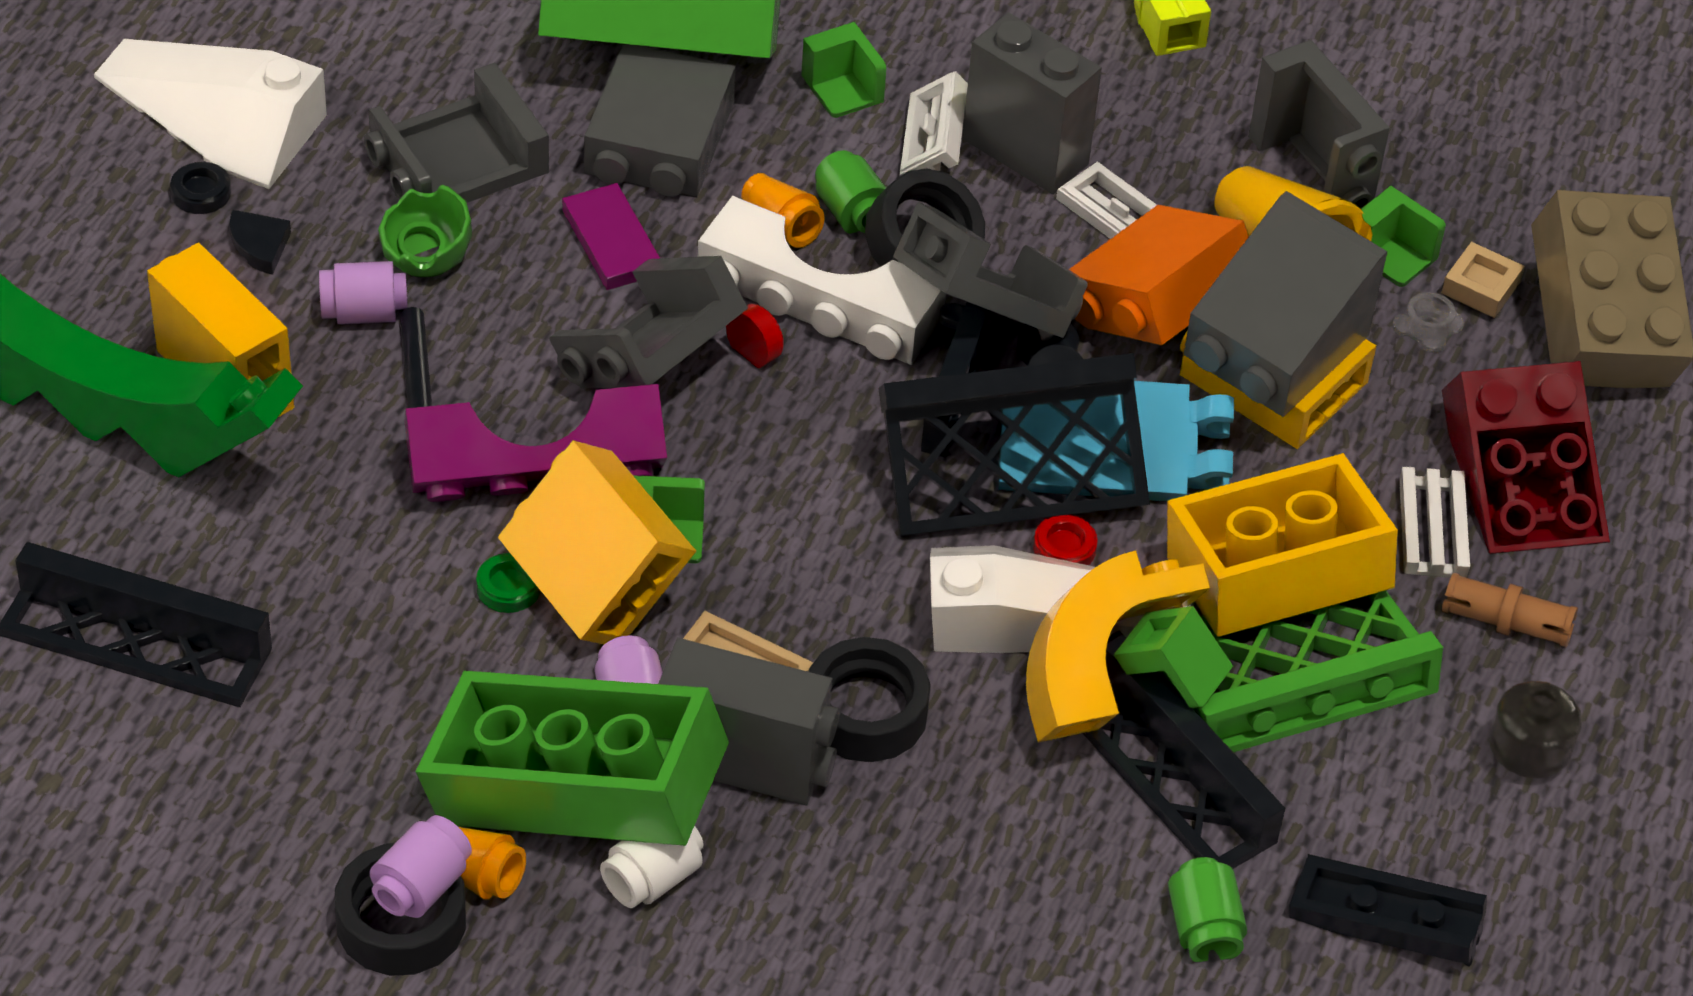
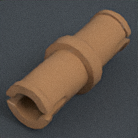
(1509, 609)

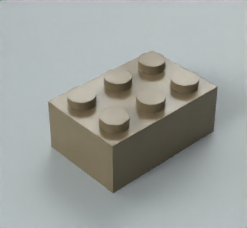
(1613, 288)

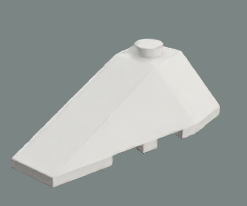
(225, 102)
(997, 597)

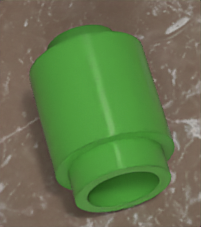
(848, 188)
(1207, 909)

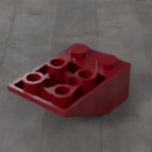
(1527, 455)

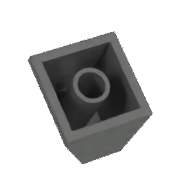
(1287, 305)

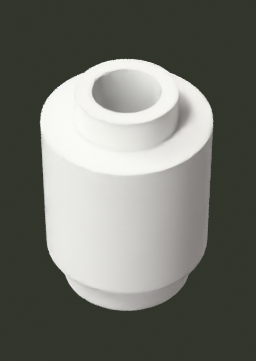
(648, 870)

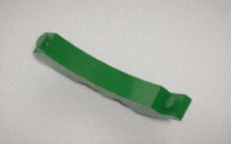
(168, 406)

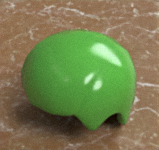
(424, 223)

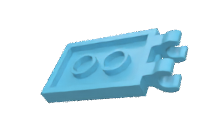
(1168, 438)

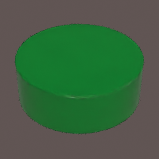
(505, 585)

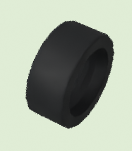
(926, 186)
(893, 663)
(394, 952)

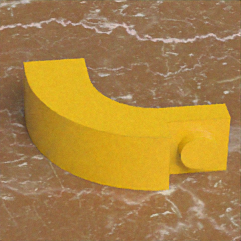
(1067, 658)

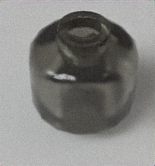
(1535, 729)

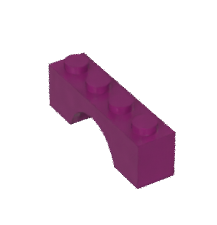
(457, 451)

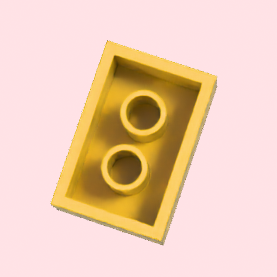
(1284, 543)

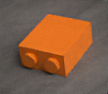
(1156, 272)

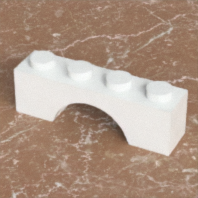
(881, 309)

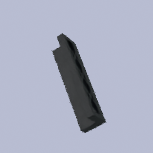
(140, 605)
(1197, 757)

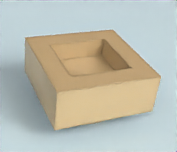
(1482, 279)

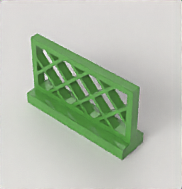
(1325, 692)

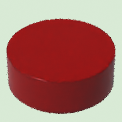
(756, 335)
(1066, 539)

